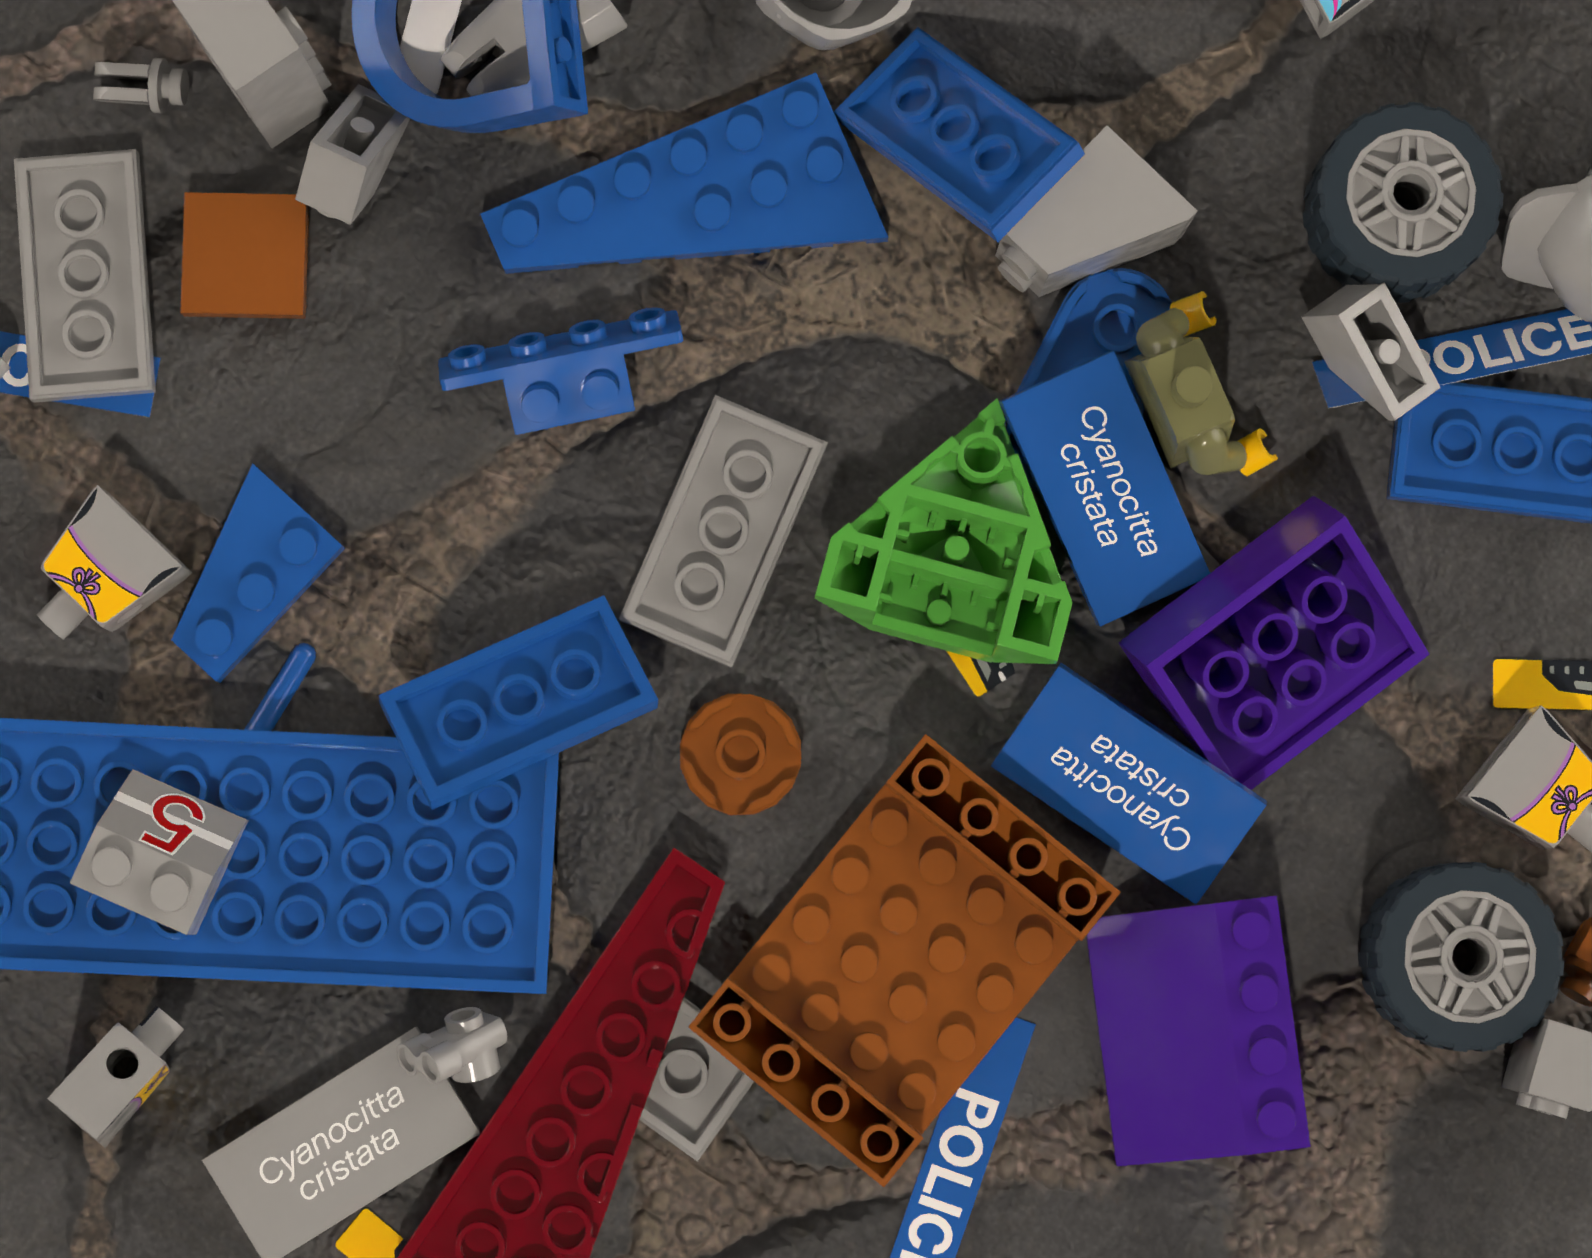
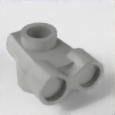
(460, 1049)

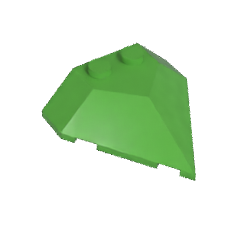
(955, 556)

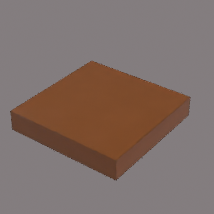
(244, 255)

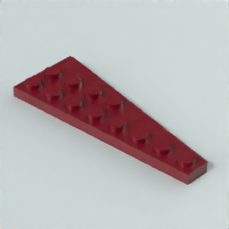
(565, 1128)

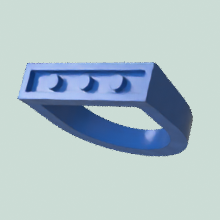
(554, 62)

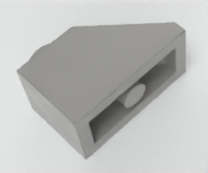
(350, 155)
(1372, 348)

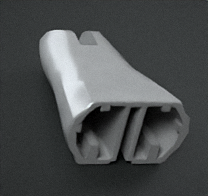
(501, 33)

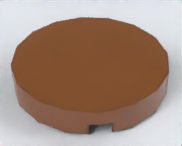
(740, 754)

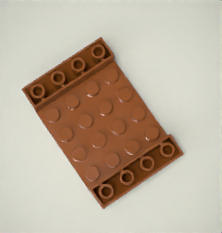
(903, 959)

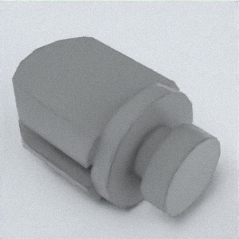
(162, 84)

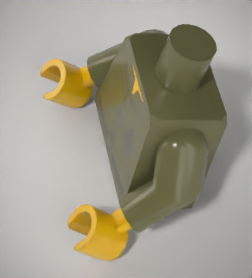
(1187, 397)

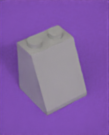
(1094, 220)

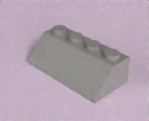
(261, 61)

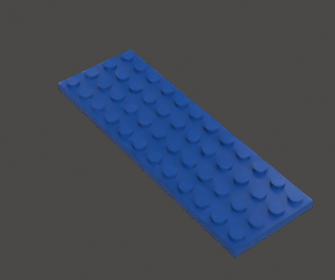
(329, 883)

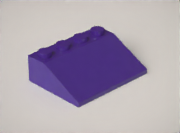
(1276, 644)
(1197, 1032)

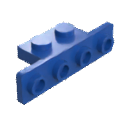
(563, 374)

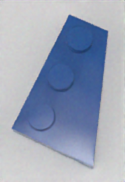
(253, 575)

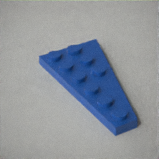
(720, 187)

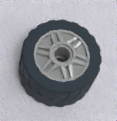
(1429, 164)
(1508, 968)

